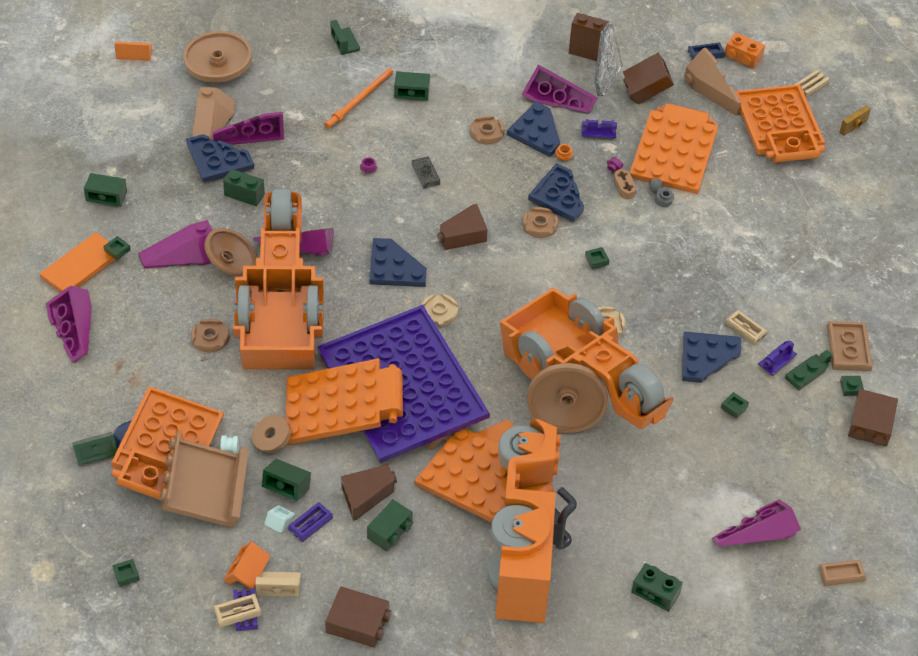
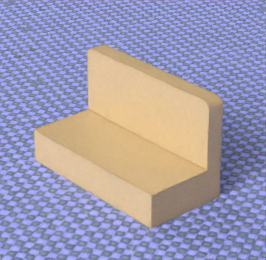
(278, 584)

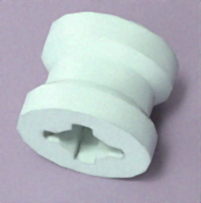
(230, 444)

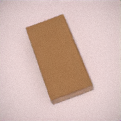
(842, 572)

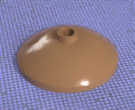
(229, 251)

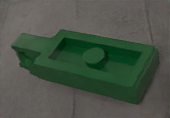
(809, 370)

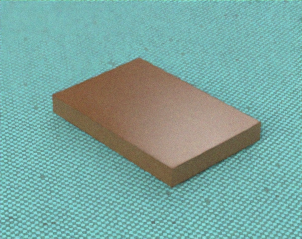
(849, 346)

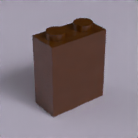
(586, 36)
(647, 78)
(873, 417)
(358, 617)

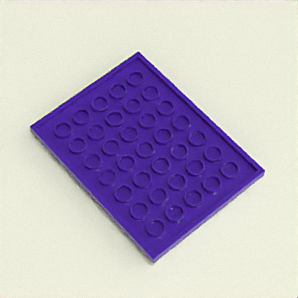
(435, 387)

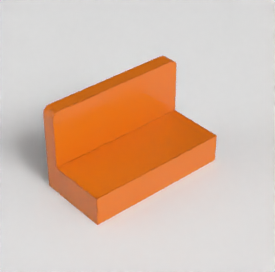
(133, 51)
(247, 565)

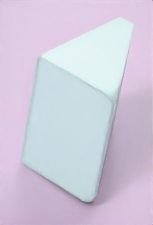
(279, 518)

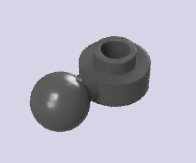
(664, 196)

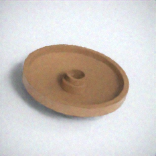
(217, 56)
(568, 397)

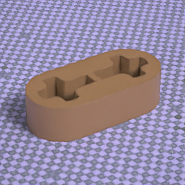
(628, 183)

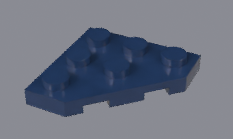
(536, 129)
(217, 158)
(558, 193)
(394, 265)
(707, 354)

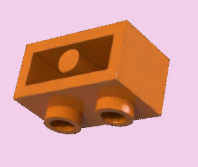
(744, 50)

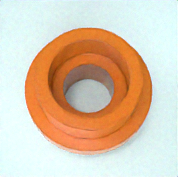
(564, 152)

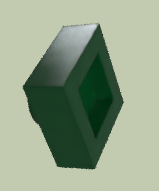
(117, 248)
(597, 258)
(851, 385)
(735, 405)
(126, 572)

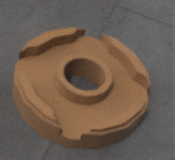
(487, 137)
(538, 230)
(210, 344)
(265, 427)

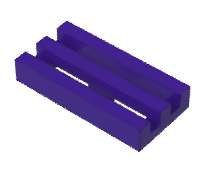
(312, 524)
(246, 626)

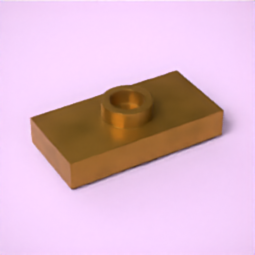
(855, 120)

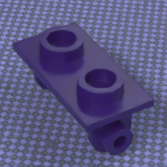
(591, 128)
(778, 358)

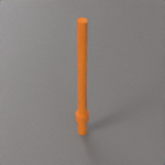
(339, 114)

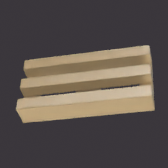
(810, 80)
(744, 328)
(239, 613)

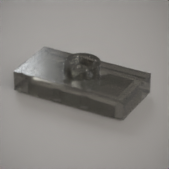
(426, 172)

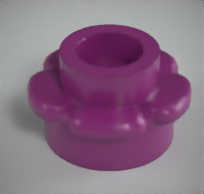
(614, 164)
(368, 165)

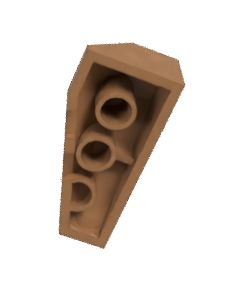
(710, 82)
(212, 111)

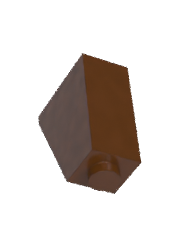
(463, 229)
(367, 489)

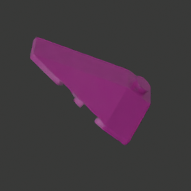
(558, 92)
(256, 129)
(314, 241)
(179, 248)
(71, 316)
(770, 523)

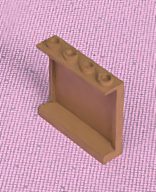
(204, 482)

